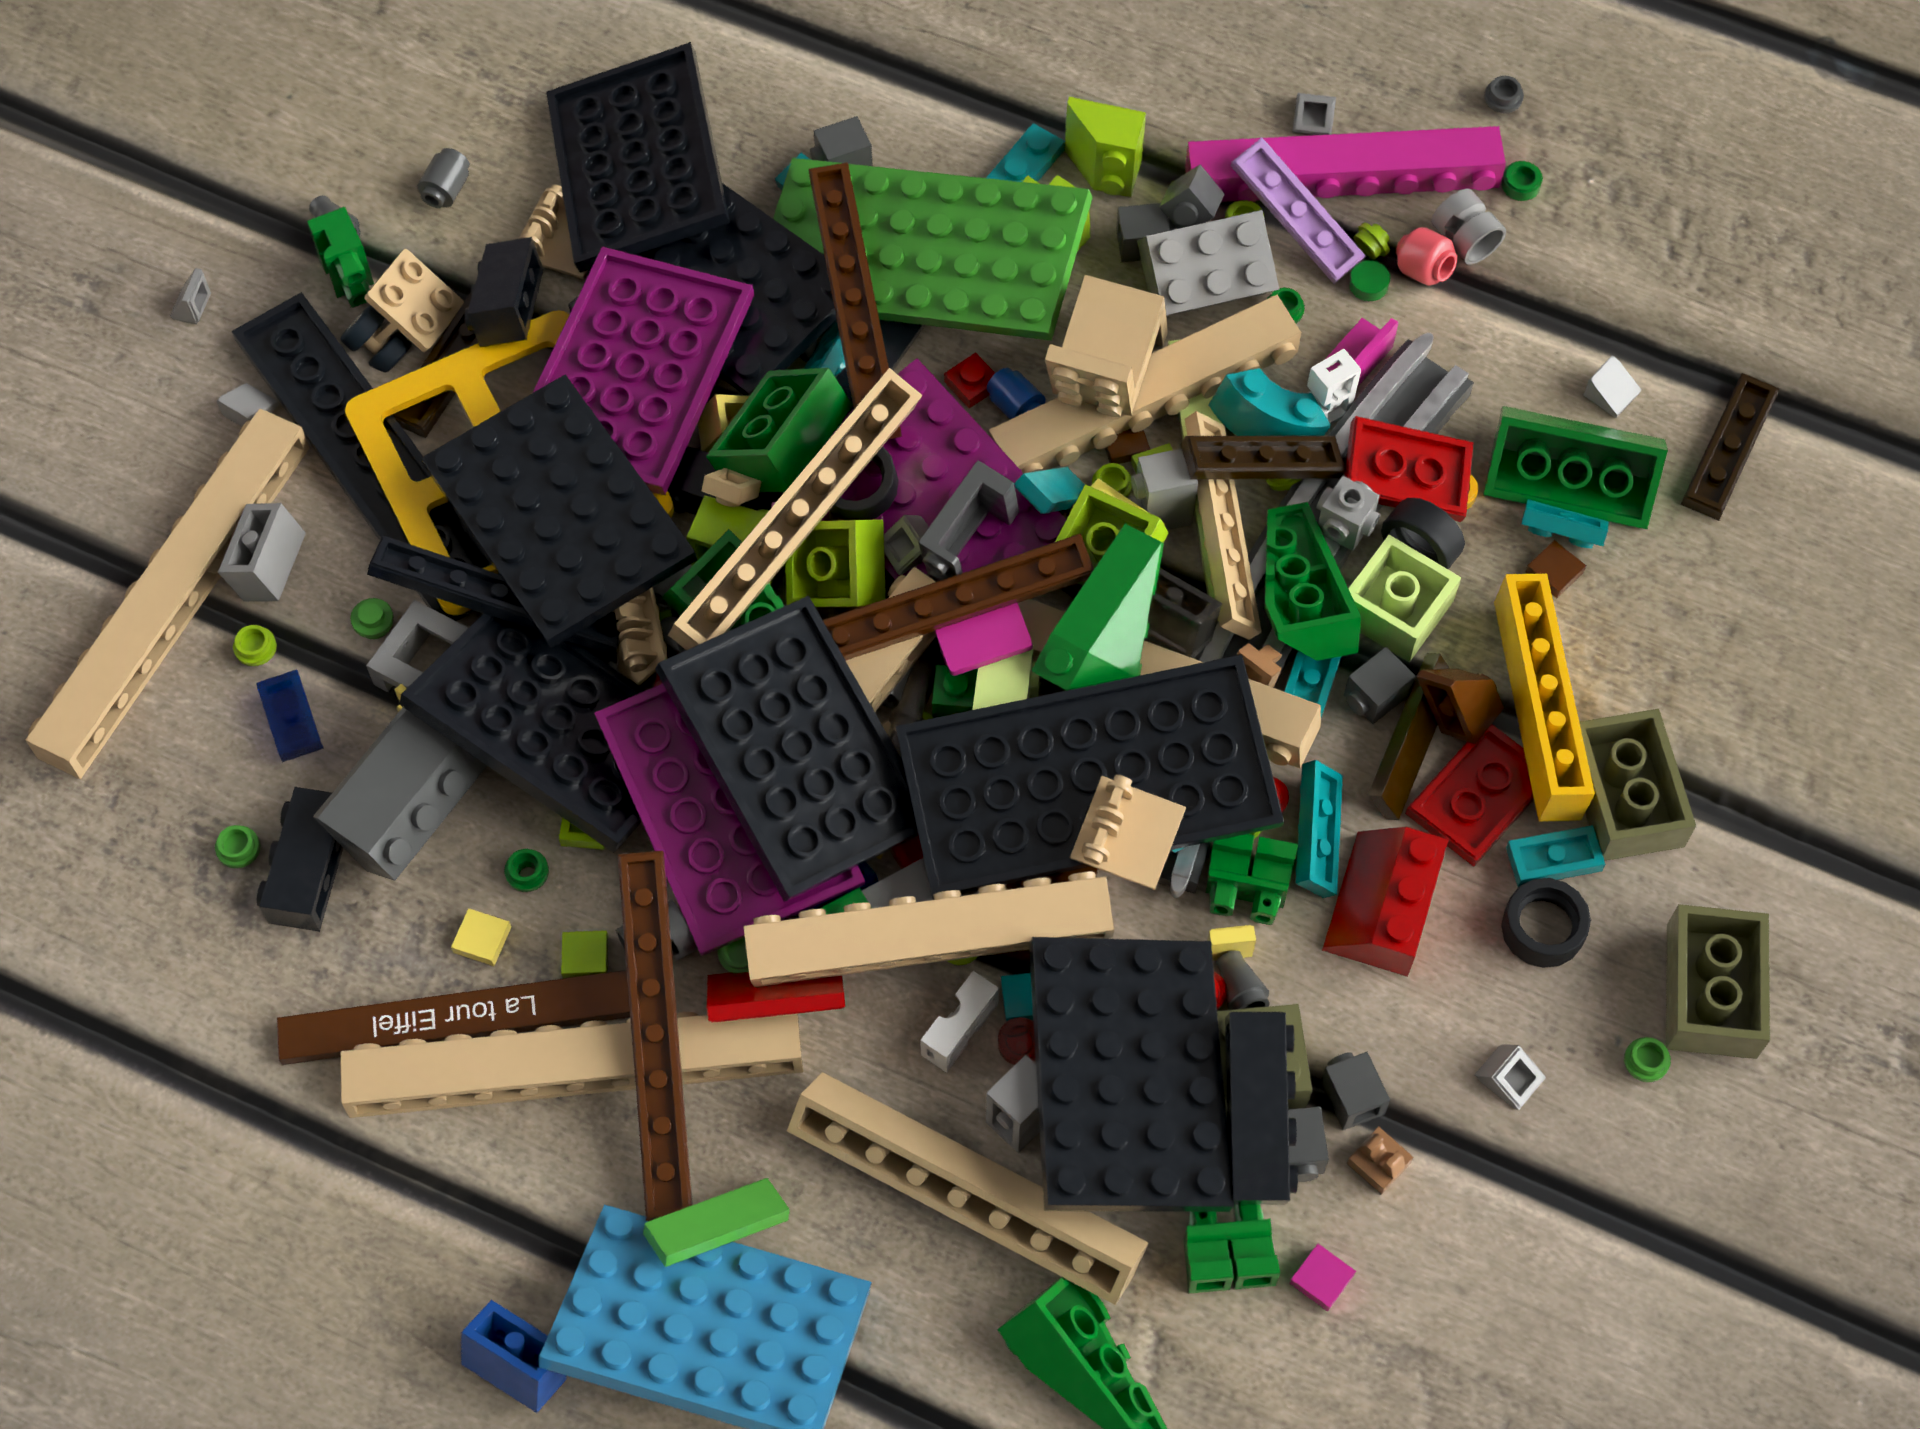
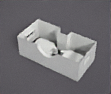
(1335, 389)
(950, 1035)

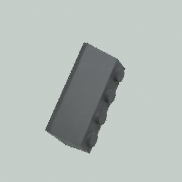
(398, 795)

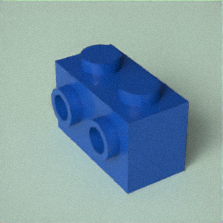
(507, 1356)

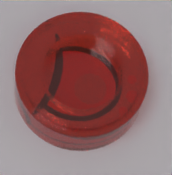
(1017, 1040)

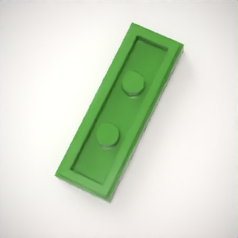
(716, 1222)

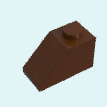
(1461, 701)

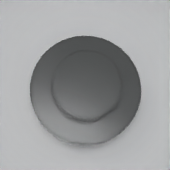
(1504, 94)

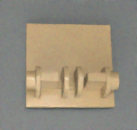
(551, 233)
(640, 637)
(1128, 832)

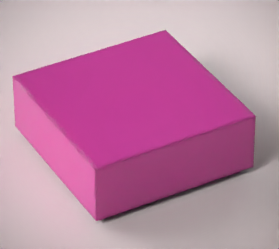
(1322, 1277)

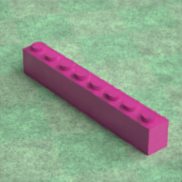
(1366, 161)

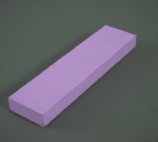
(1297, 210)

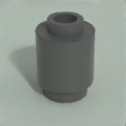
(443, 178)

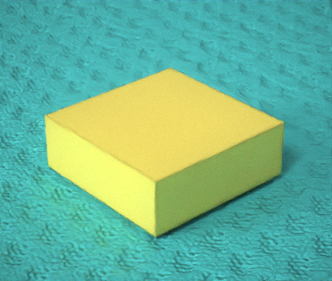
(481, 937)
(1232, 938)

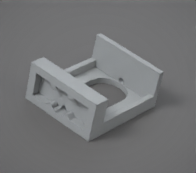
(390, 662)

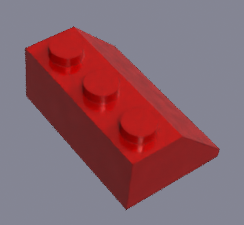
(1386, 897)

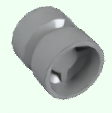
(1468, 226)

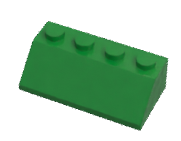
(1575, 466)

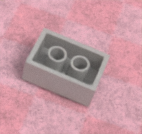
(1209, 262)

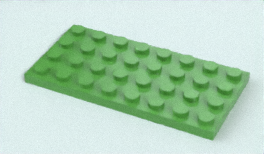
(955, 245)

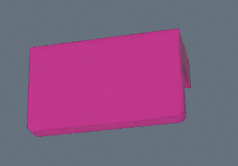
(1367, 345)
(984, 639)

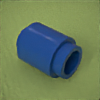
(1013, 393)

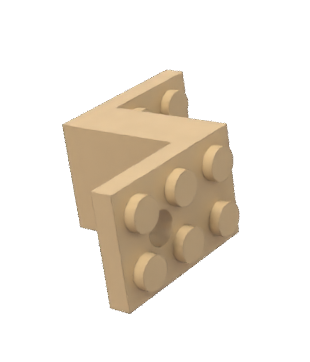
(1107, 346)

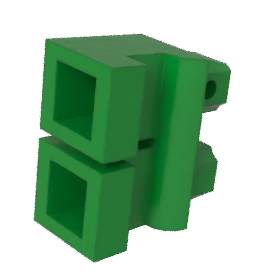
(342, 255)
(1266, 885)
(1250, 1249)

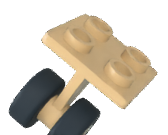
(412, 303)

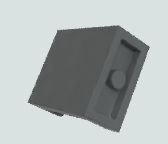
(978, 494)

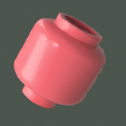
(1426, 256)

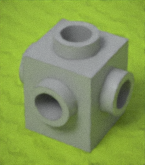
(1348, 512)

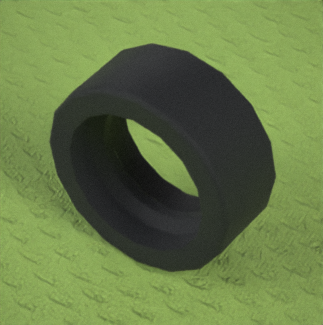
(879, 501)
(1425, 530)
(1554, 892)

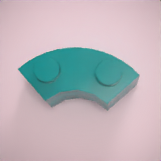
(1258, 407)

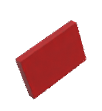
(1410, 464)
(1476, 795)
(734, 997)

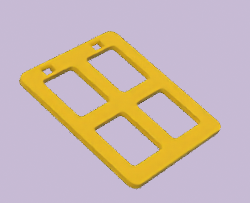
(459, 373)

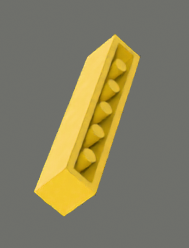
(1543, 698)

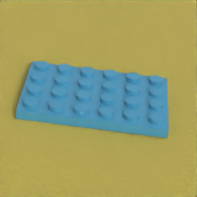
(710, 1335)

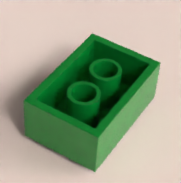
(782, 426)

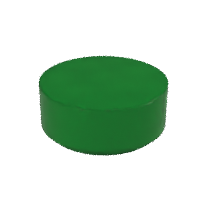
(1522, 180)
(1369, 280)

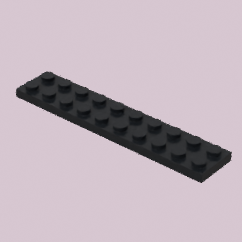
(313, 384)

